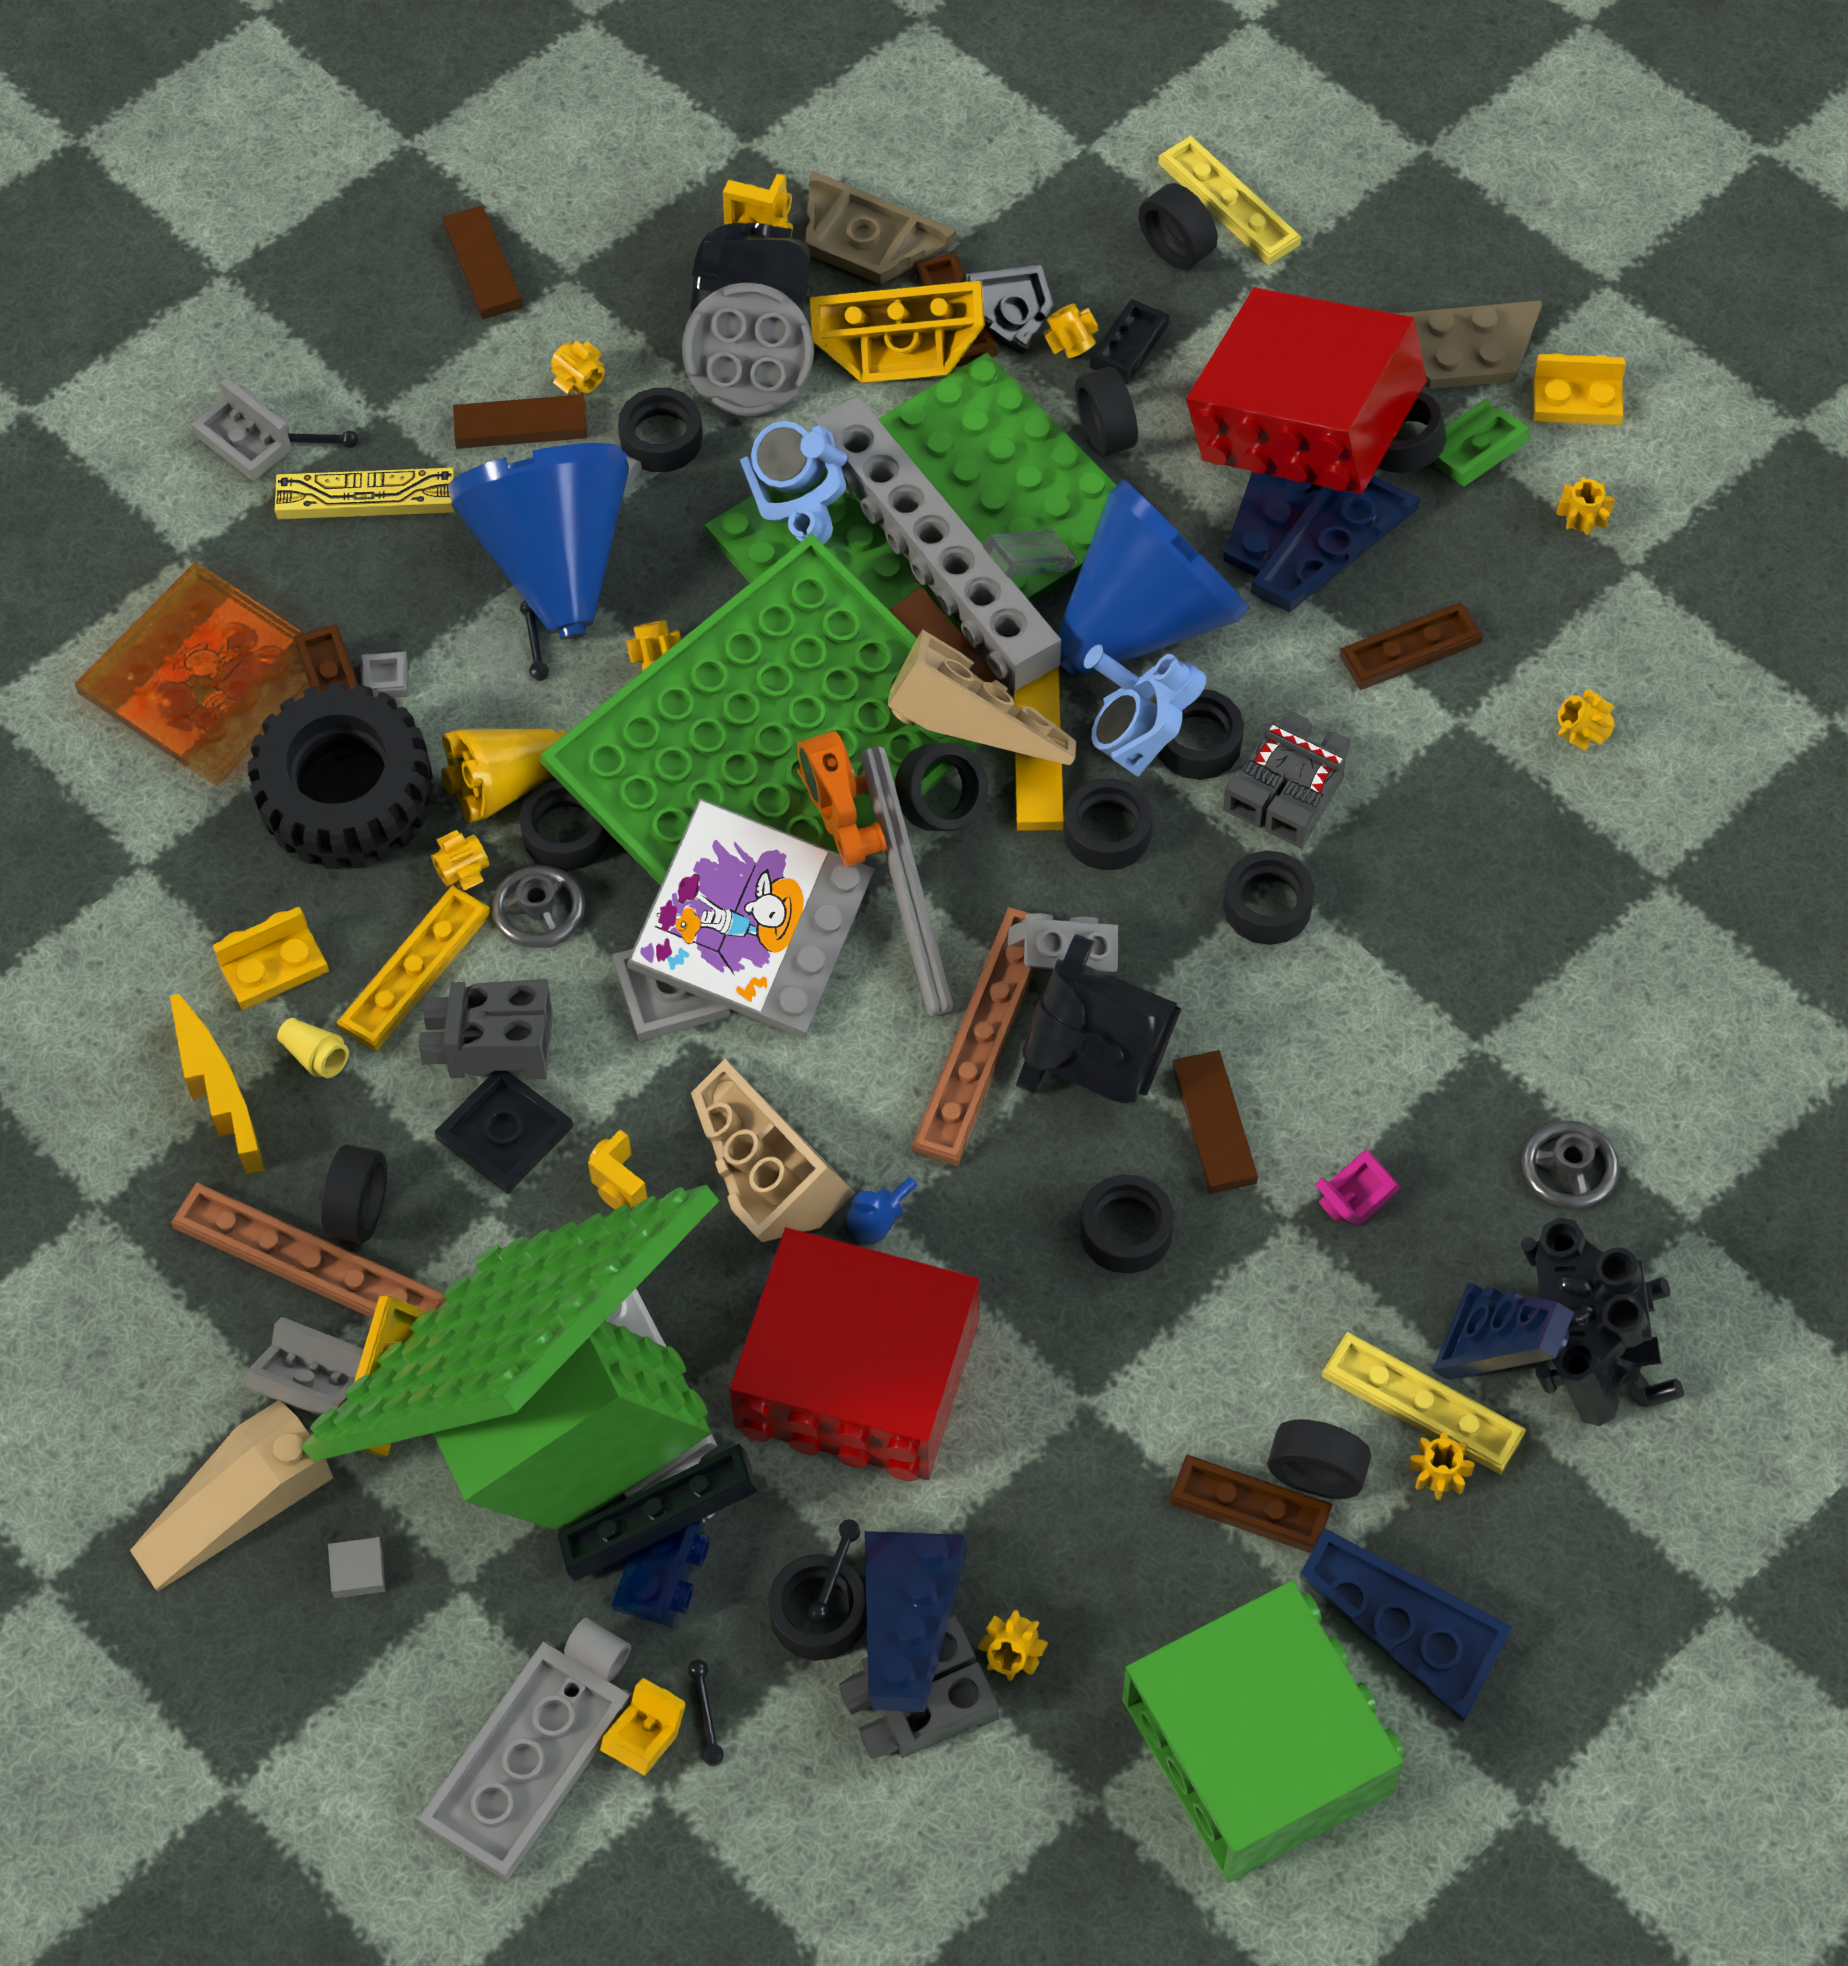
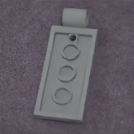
(531, 1750)

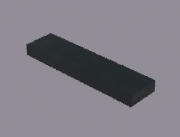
(657, 1512)

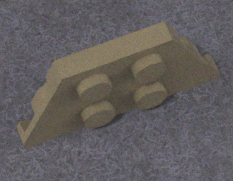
(868, 232)
(1475, 342)

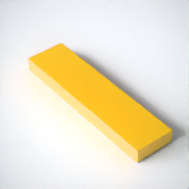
(1037, 779)
(413, 968)

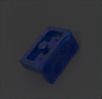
(657, 1576)

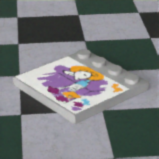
(750, 918)

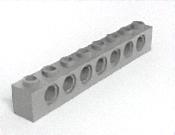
(939, 546)

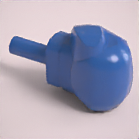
(875, 1213)

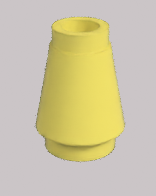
(314, 1047)

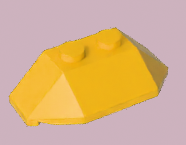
(899, 330)

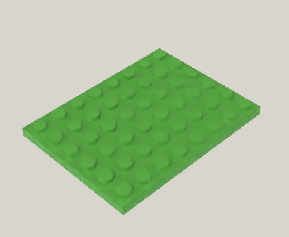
(988, 457)
(730, 702)
(507, 1326)

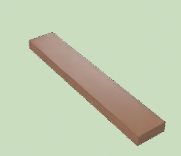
(976, 1050)
(296, 1253)

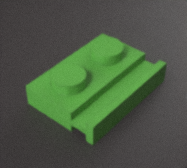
(1480, 442)

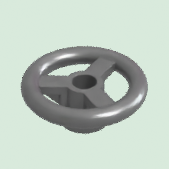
(534, 884)
(1579, 1143)

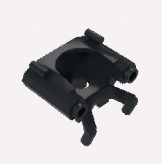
(1609, 1323)

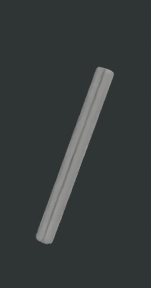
(906, 882)

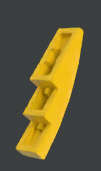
(211, 1076)

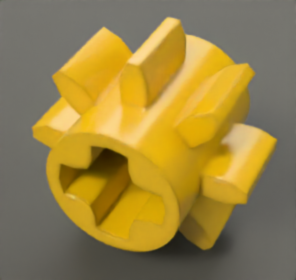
(1071, 331)
(577, 367)
(1585, 505)
(651, 642)
(1586, 719)
(460, 860)
(1441, 1478)
(1012, 1645)

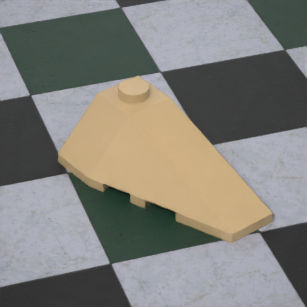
(951, 700)
(765, 1162)
(235, 1491)

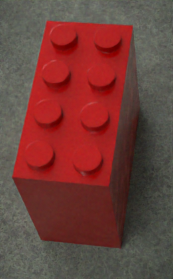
(1307, 389)
(855, 1354)

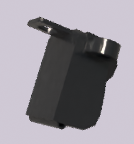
(752, 255)
(1096, 1030)

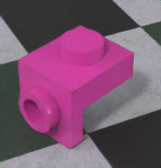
(1357, 1190)

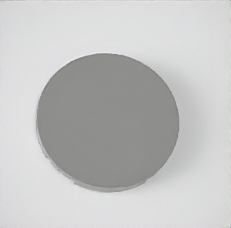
(747, 349)

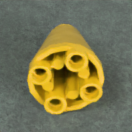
(494, 767)

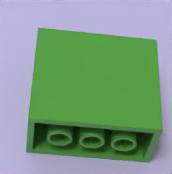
(583, 1436)
(1262, 1729)

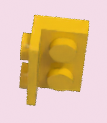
(757, 205)
(1578, 389)
(269, 958)

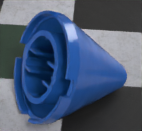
(549, 525)
(1141, 587)

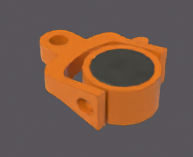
(832, 787)

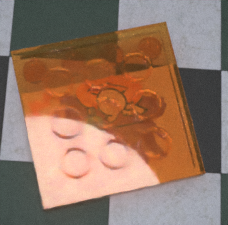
(199, 673)

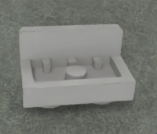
(244, 431)
(1049, 940)
(305, 1368)

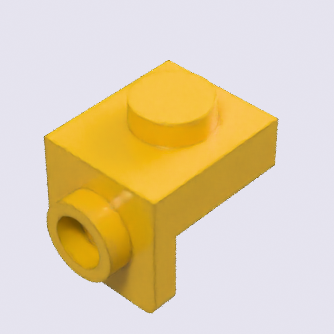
(615, 1182)
(644, 1727)

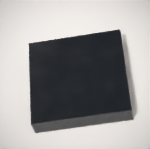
(503, 1129)

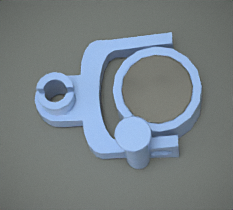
(793, 462)
(1131, 725)

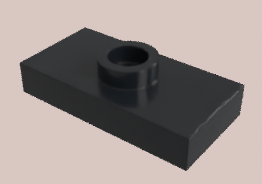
(1130, 339)

